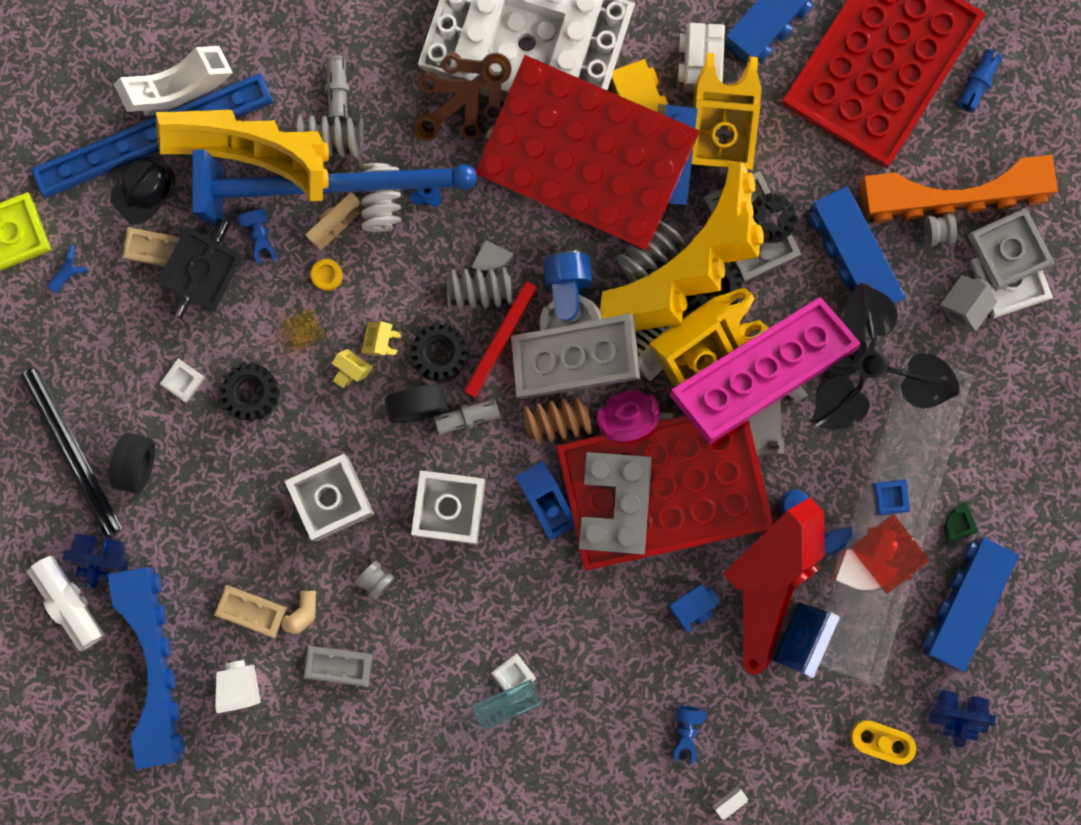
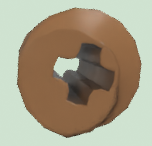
(557, 420)

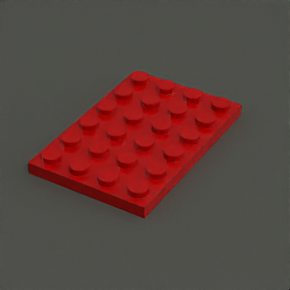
(881, 70)
(587, 152)
(695, 488)

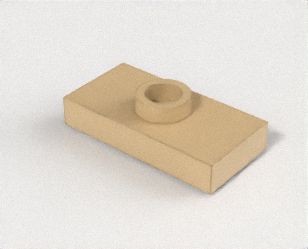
(334, 221)
(148, 246)
(250, 611)

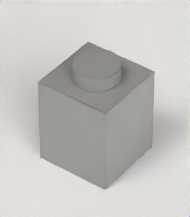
(969, 302)

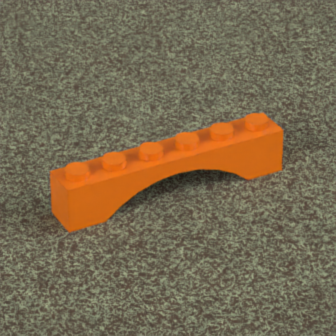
(893, 195)

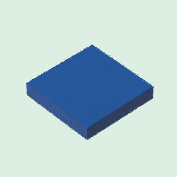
(806, 639)

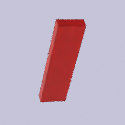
(500, 340)

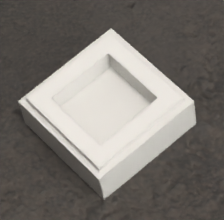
(182, 380)
(512, 673)
(730, 803)

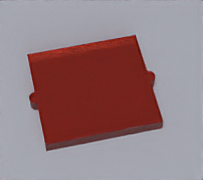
(890, 554)

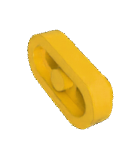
(882, 741)

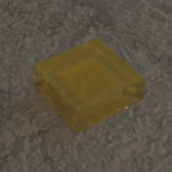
(304, 329)

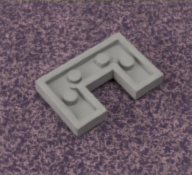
(770, 254)
(632, 481)

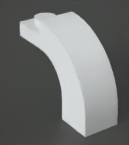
(187, 81)

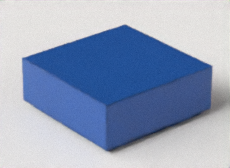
(890, 497)

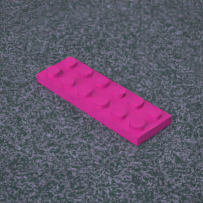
(764, 370)

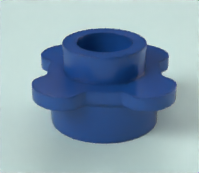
(431, 198)

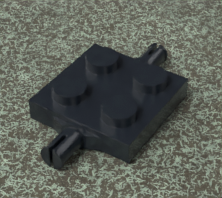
(200, 268)

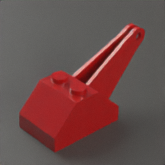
(771, 573)

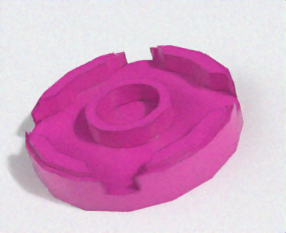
(628, 416)

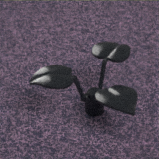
(926, 383)

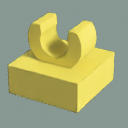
(377, 339)
(350, 368)

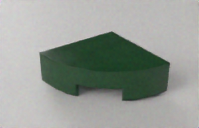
(959, 524)

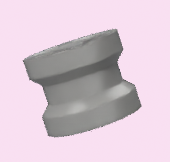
(940, 230)
(374, 580)

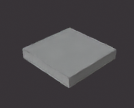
(1010, 249)

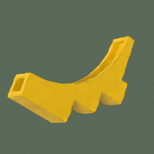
(289, 154)
(698, 269)

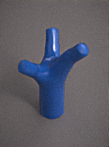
(65, 271)

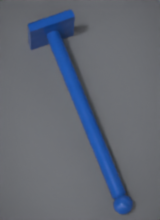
(211, 188)

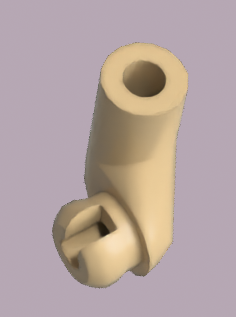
(303, 616)

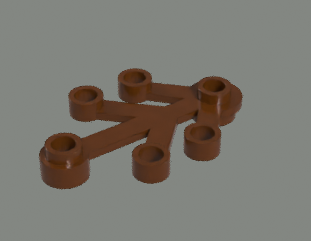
(465, 91)

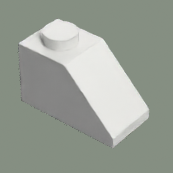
(236, 687)

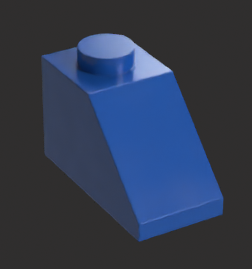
(546, 500)

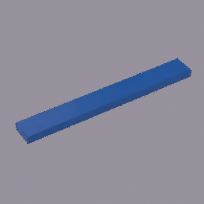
(141, 139)

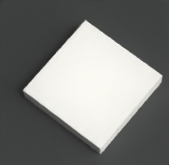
(1018, 295)

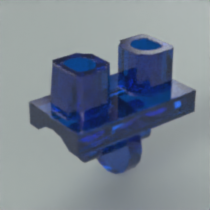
(82, 552)
(961, 723)

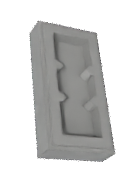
(338, 666)

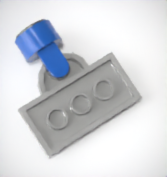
(574, 341)

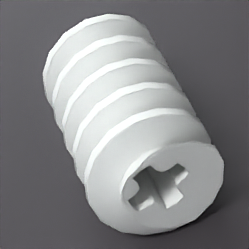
(379, 203)

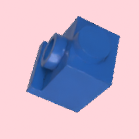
(694, 606)

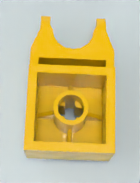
(728, 105)
(705, 336)

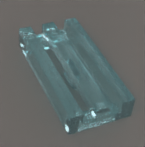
(507, 704)

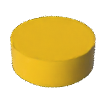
(326, 275)

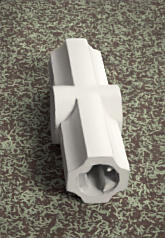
(65, 603)

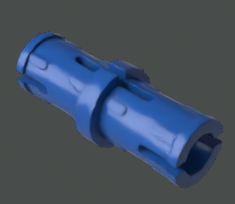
(979, 80)

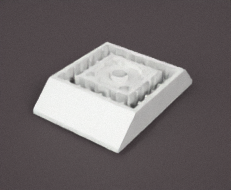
(568, 35)

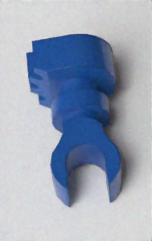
(255, 221)
(688, 717)

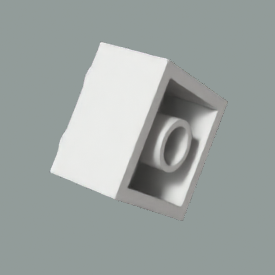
(329, 497)
(448, 507)

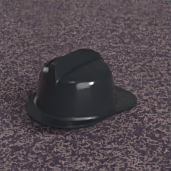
(142, 189)

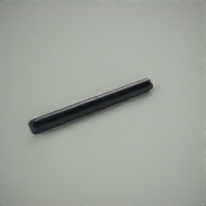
(71, 452)

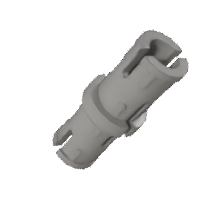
(336, 88)
(466, 417)

